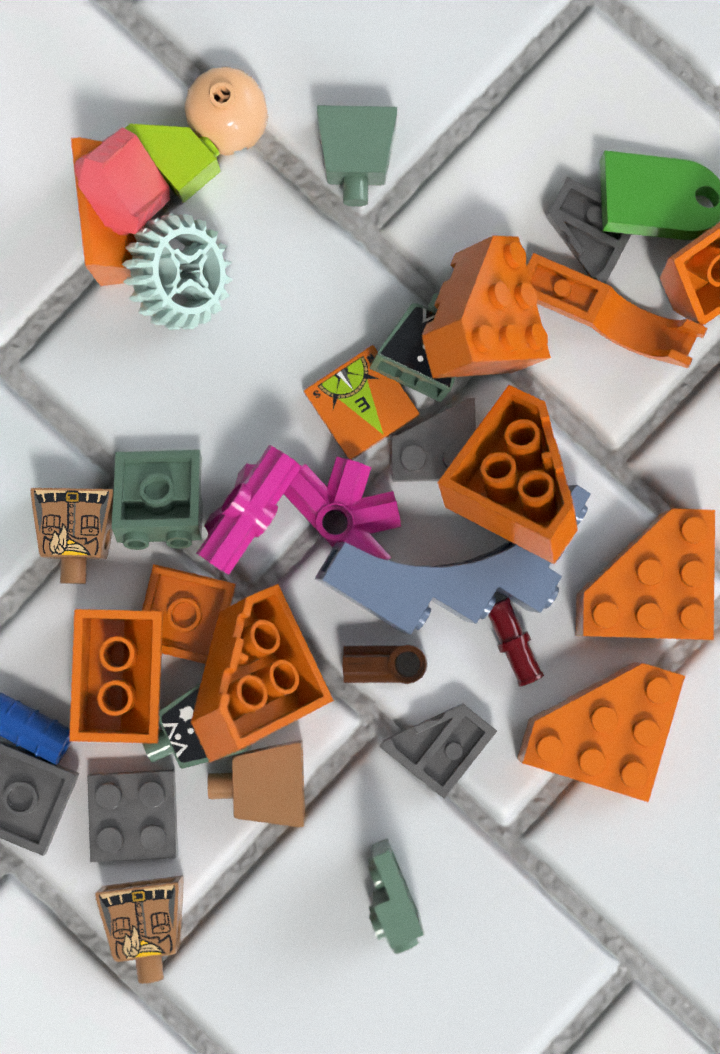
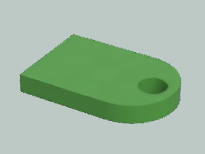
(657, 196)

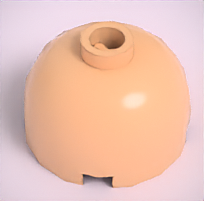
(226, 109)

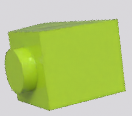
(180, 156)

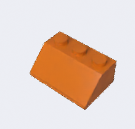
(101, 245)
(693, 278)
(116, 676)

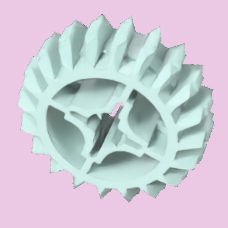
(164, 271)

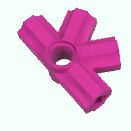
(345, 496)
(247, 508)

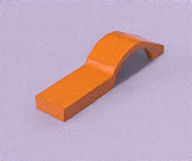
(610, 314)

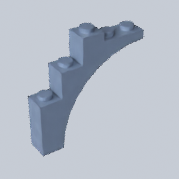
(466, 588)

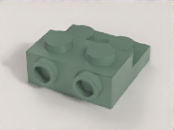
(157, 498)
(393, 907)

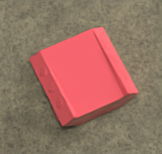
(122, 182)

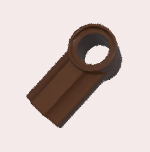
(378, 664)

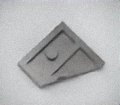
(578, 222)
(431, 446)
(441, 747)

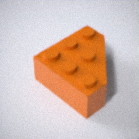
(486, 314)
(514, 478)
(657, 583)
(255, 675)
(608, 731)

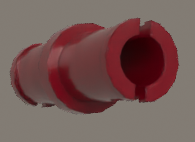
(514, 643)

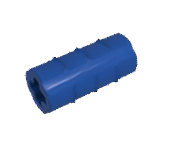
(33, 730)

